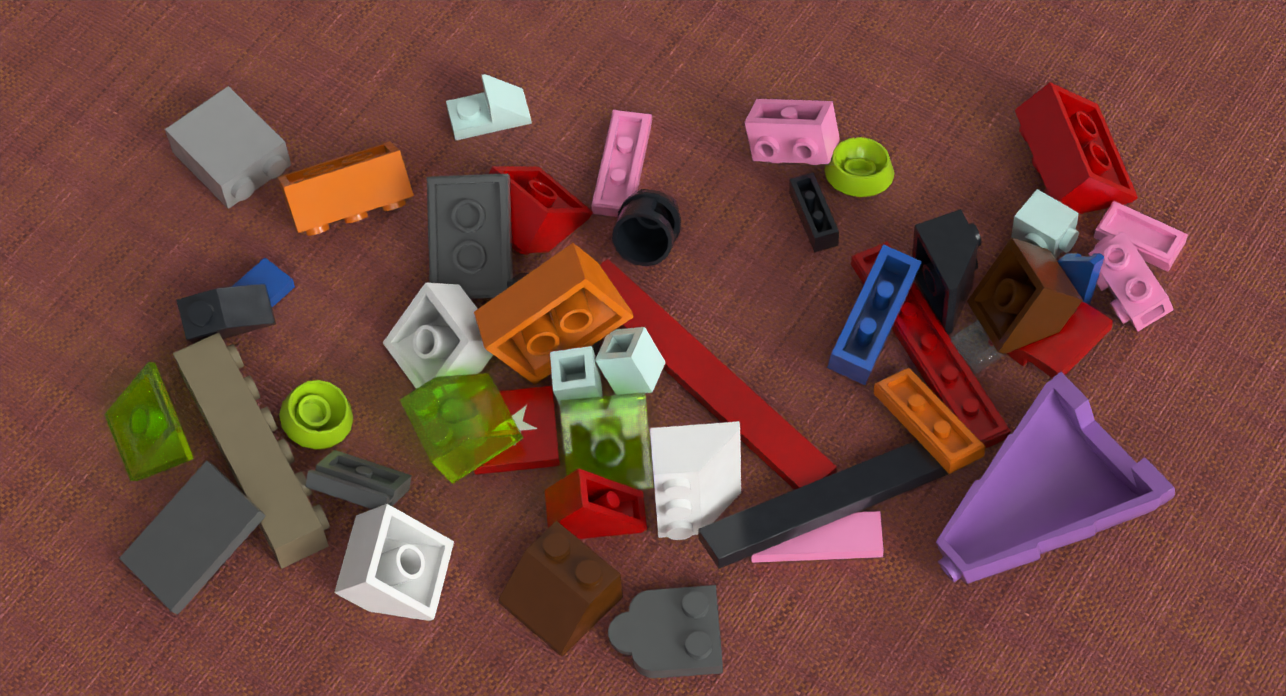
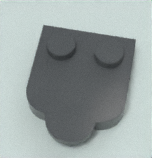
(671, 632)

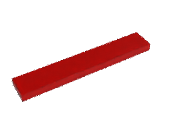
(939, 360)

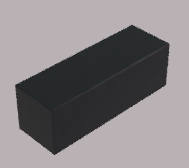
(814, 212)

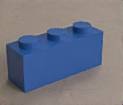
(874, 314)

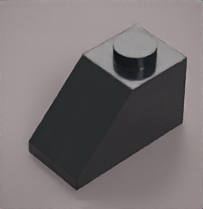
(226, 311)

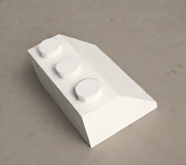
(694, 475)

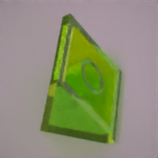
(147, 427)

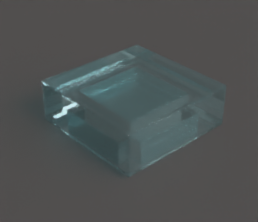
(975, 347)

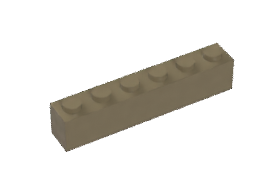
(251, 449)

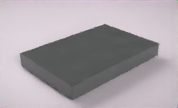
(470, 232)
(192, 537)

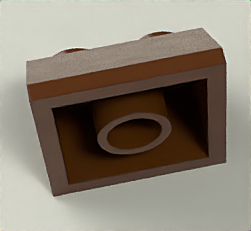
(1023, 297)
(561, 589)

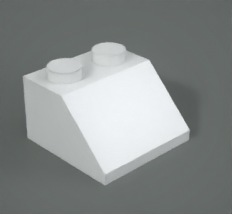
(438, 335)
(394, 565)

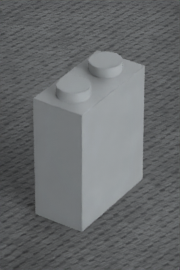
(228, 147)

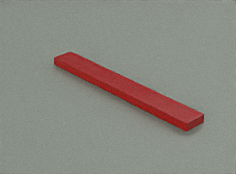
(722, 390)

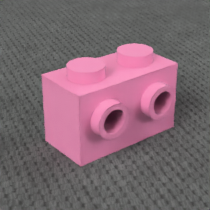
(792, 131)

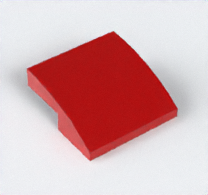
(1066, 348)

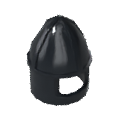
(646, 227)

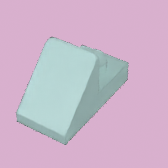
(494, 110)

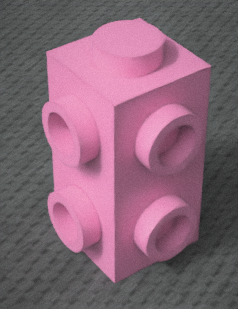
(1131, 282)

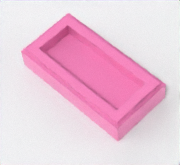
(1152, 239)

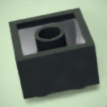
(948, 264)

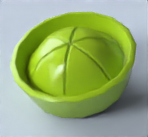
(860, 168)
(316, 415)

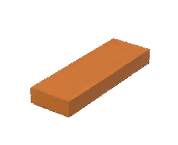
(929, 420)

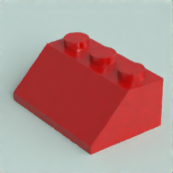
(1074, 150)

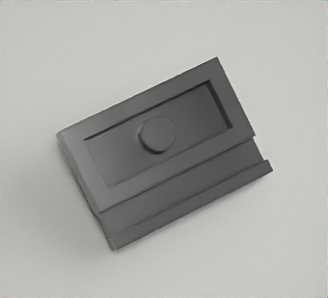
(358, 480)

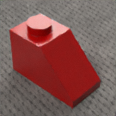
(595, 506)

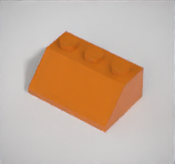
(346, 188)
(551, 309)

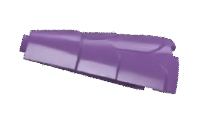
(1047, 489)

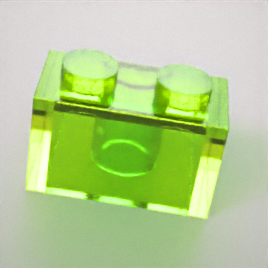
(461, 422)
(609, 438)

